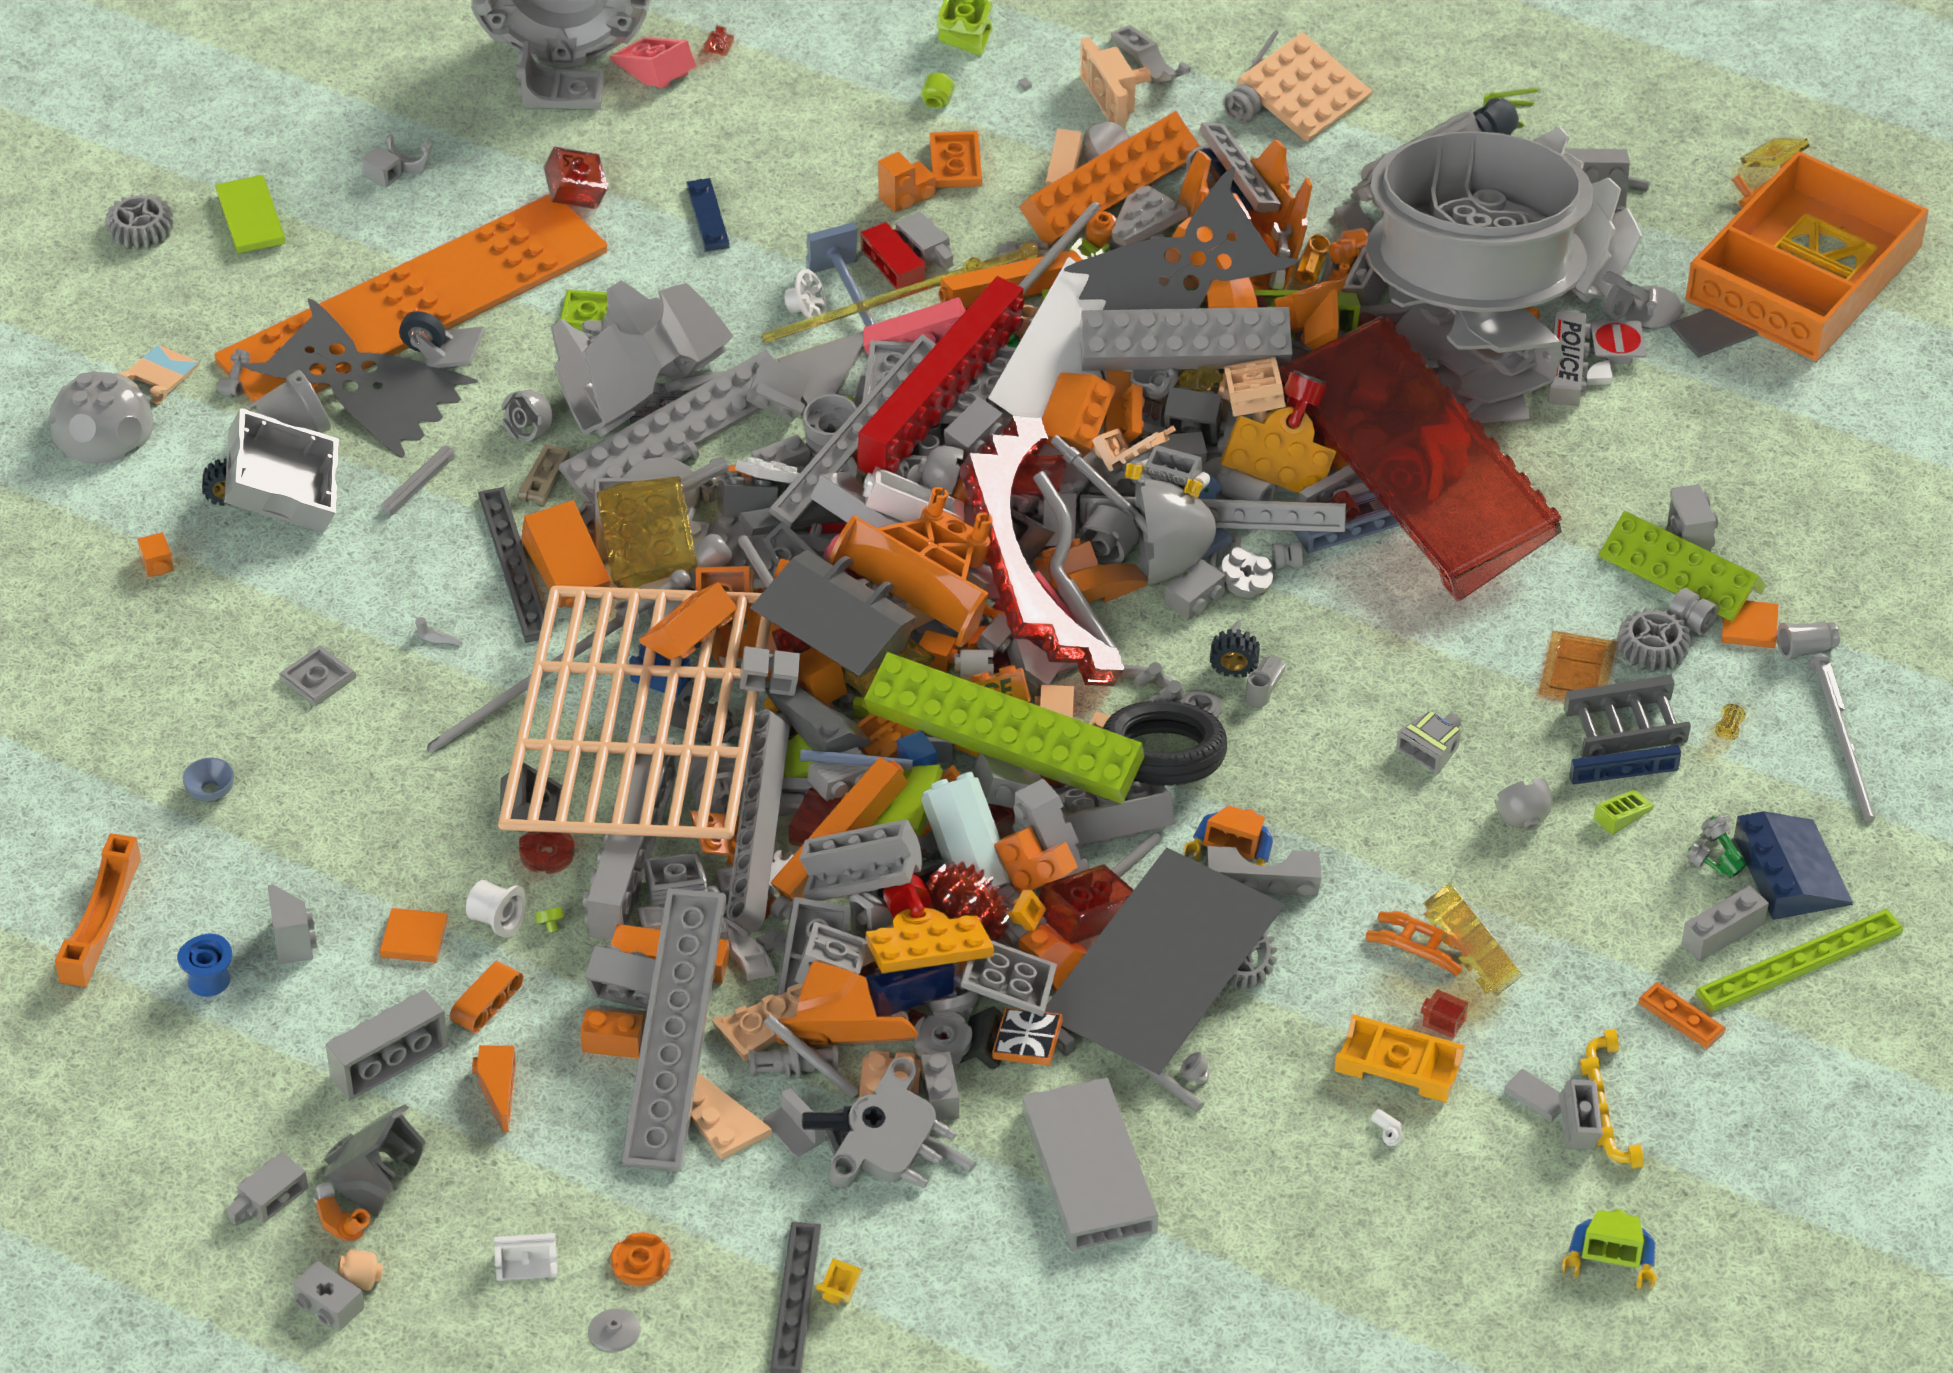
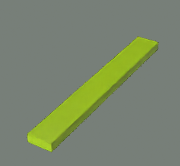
(1799, 961)

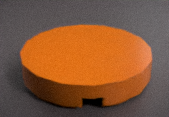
(643, 1267)

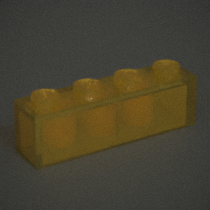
(1472, 939)

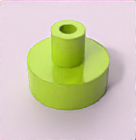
(550, 918)

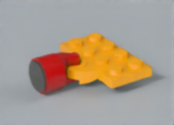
(1283, 445)
(923, 934)

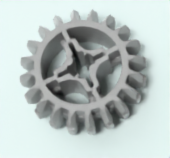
(139, 221)
(1652, 645)
(1246, 974)

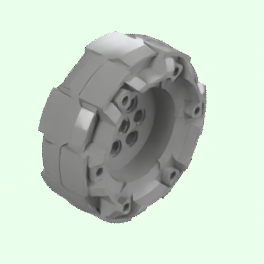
(562, 30)

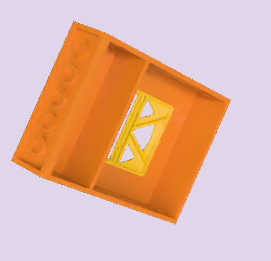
(1785, 296)

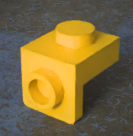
(839, 1282)

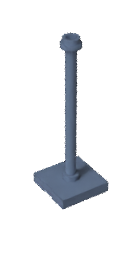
(835, 249)

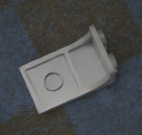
(557, 88)

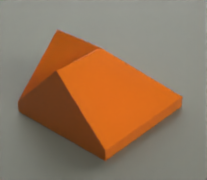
(1323, 323)

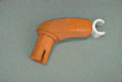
(340, 1224)

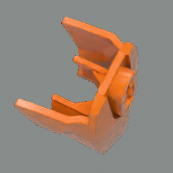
(839, 1012)

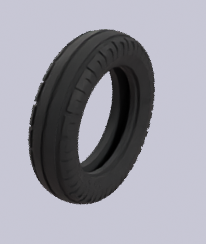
(1178, 719)

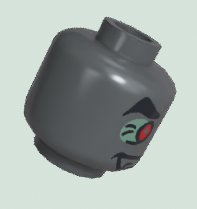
(706, 722)

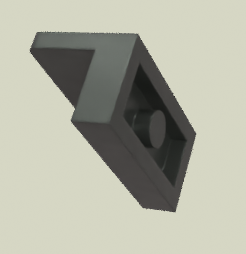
(984, 1034)

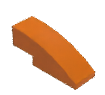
(1108, 581)

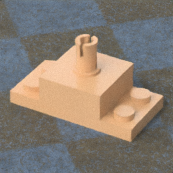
(1110, 80)
(1255, 388)

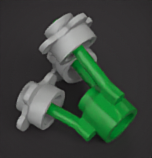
(1731, 860)

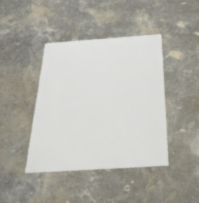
(1047, 350)

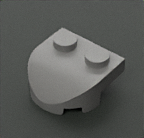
(1102, 138)

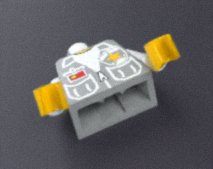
(1172, 467)

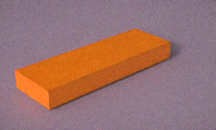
(1681, 1015)

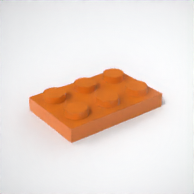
(956, 159)

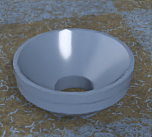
(206, 772)

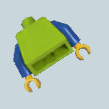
(1615, 1240)

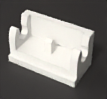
(525, 1256)

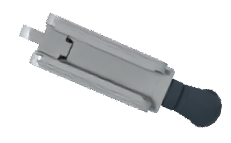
(1494, 117)

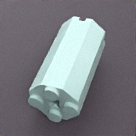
(965, 826)

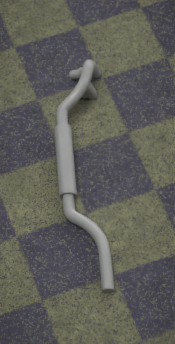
(1082, 610)

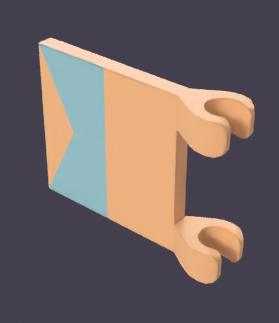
(162, 370)

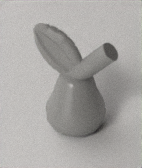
(711, 553)

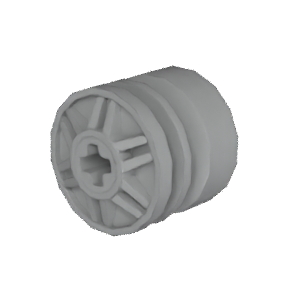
(823, 419)
(722, 781)

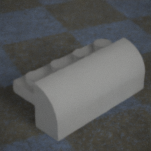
(860, 860)

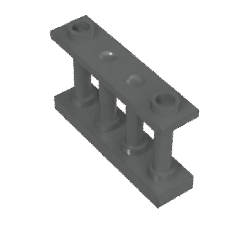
(1623, 695)

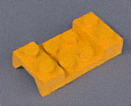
(1400, 1056)

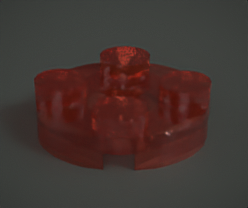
(559, 859)

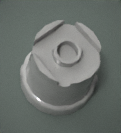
(294, 404)

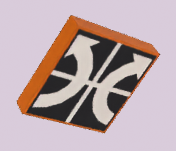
(1027, 1037)

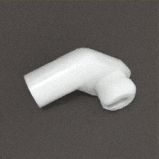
(1391, 1127)

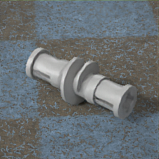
(788, 1060)

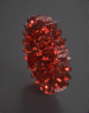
(964, 892)

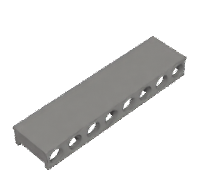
(843, 497)

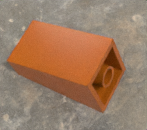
(563, 549)

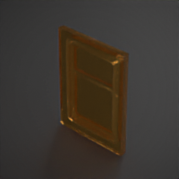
(1576, 663)

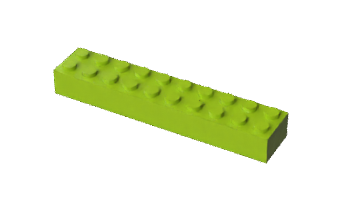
(1004, 728)

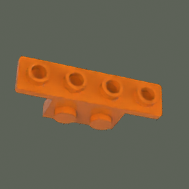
(1125, 406)

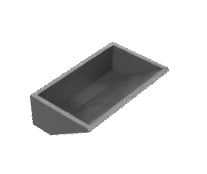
(836, 612)

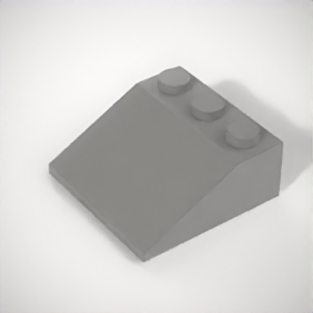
(1011, 978)

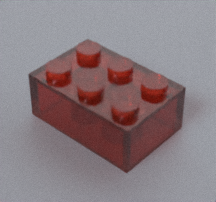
(1083, 902)

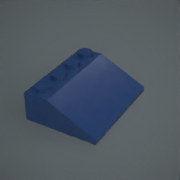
(1790, 864)

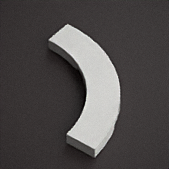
(744, 950)

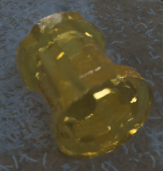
(1730, 721)

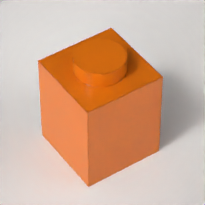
(155, 554)
(941, 647)

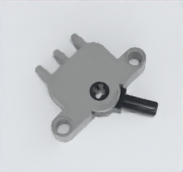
(894, 1142)

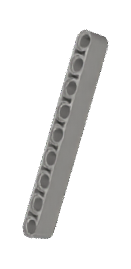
(758, 821)

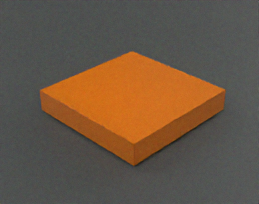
(1753, 625)
(414, 935)

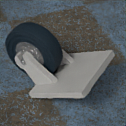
(440, 346)

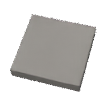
(317, 675)

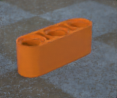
(485, 996)

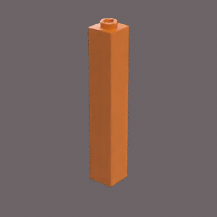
(971, 284)
(855, 811)

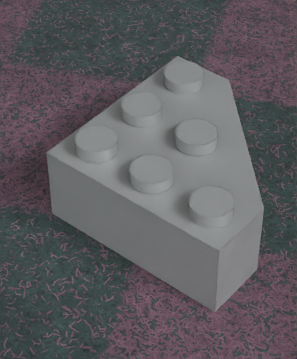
(1040, 808)

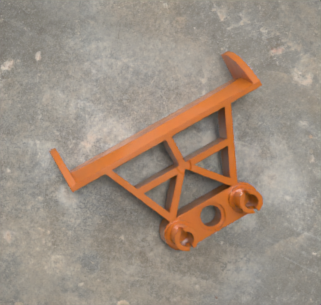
(924, 562)

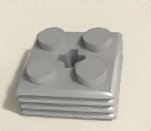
(673, 872)

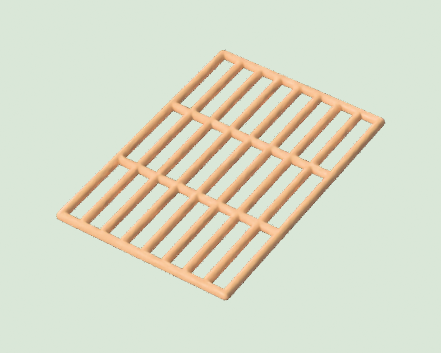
(632, 746)

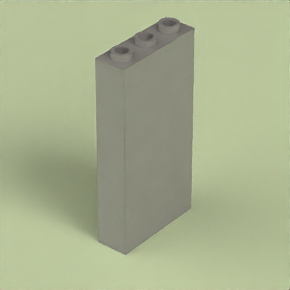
(1089, 1164)

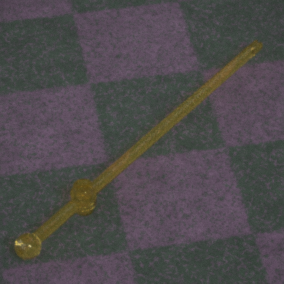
(1027, 251)

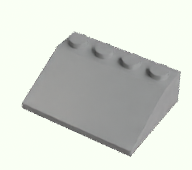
(1102, 819)

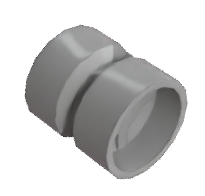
(1695, 612)

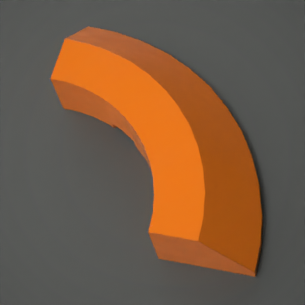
(1221, 294)

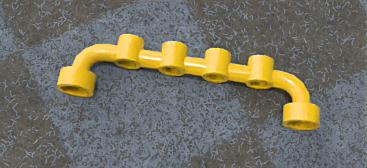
(1591, 1068)

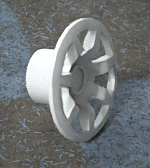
(802, 296)

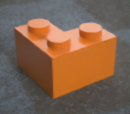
(903, 183)
(1029, 864)

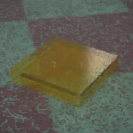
(1774, 152)

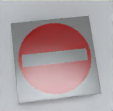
(1618, 340)

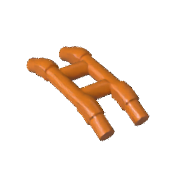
(1403, 940)

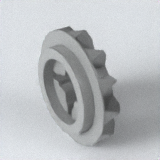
(1204, 700)

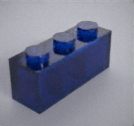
(909, 988)

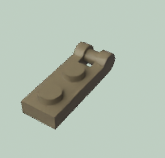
(543, 475)

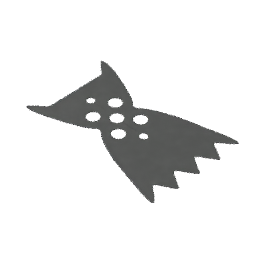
(1131, 273)
(388, 413)

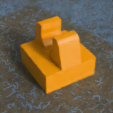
(1027, 910)

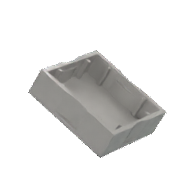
(281, 471)

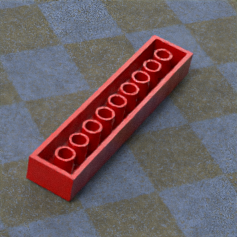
(941, 377)

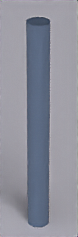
(849, 759)

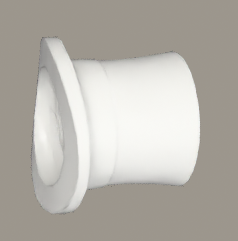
(497, 907)

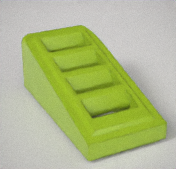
(1614, 823)

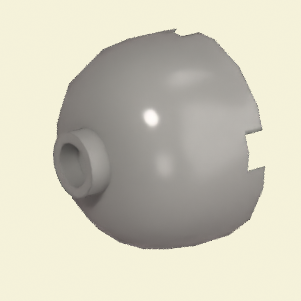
(526, 409)
(941, 468)
(1525, 804)

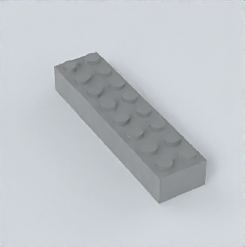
(1183, 338)
(621, 861)

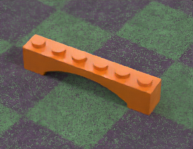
(82, 951)

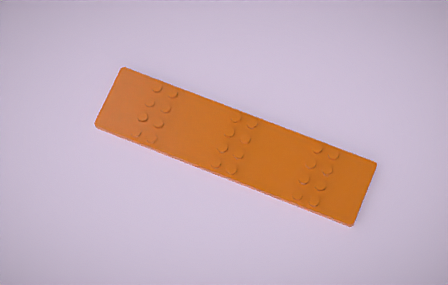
(445, 282)

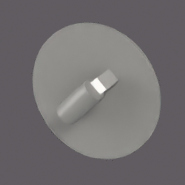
(1659, 310)

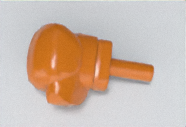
(1345, 250)

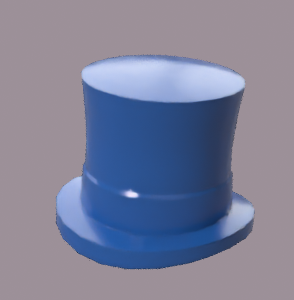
(206, 963)

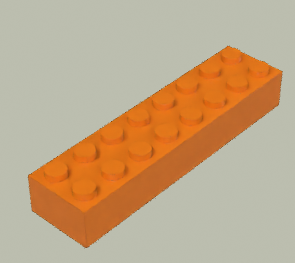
(1110, 177)

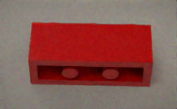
(892, 256)

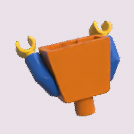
(1233, 829)

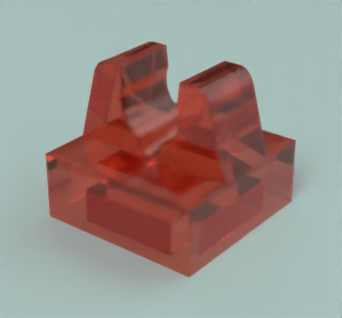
(719, 41)

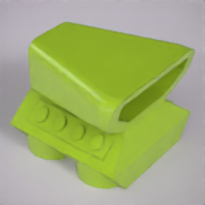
(965, 24)

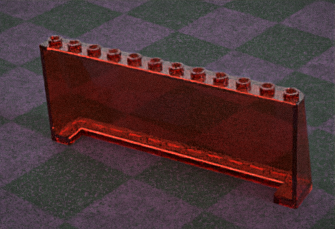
(1425, 456)

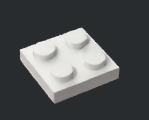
(773, 471)

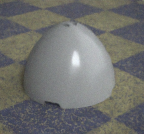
(1177, 529)

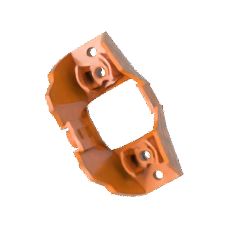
(1292, 210)

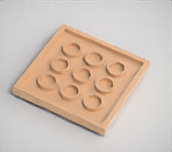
(1305, 87)

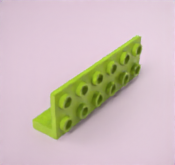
(1679, 564)

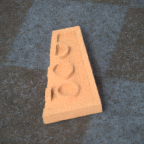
(746, 1028)
(724, 1121)

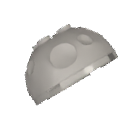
(100, 417)

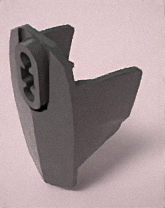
(356, 1160)

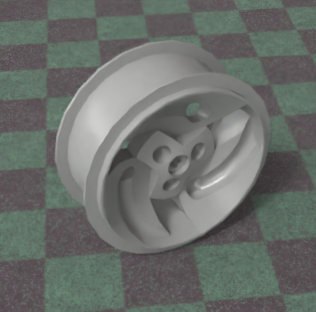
(1479, 221)

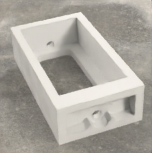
(902, 497)

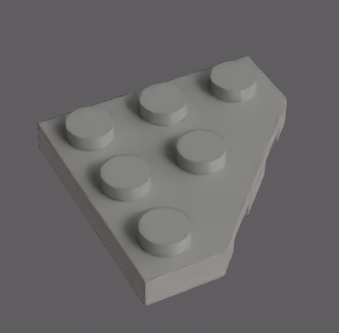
(1145, 215)

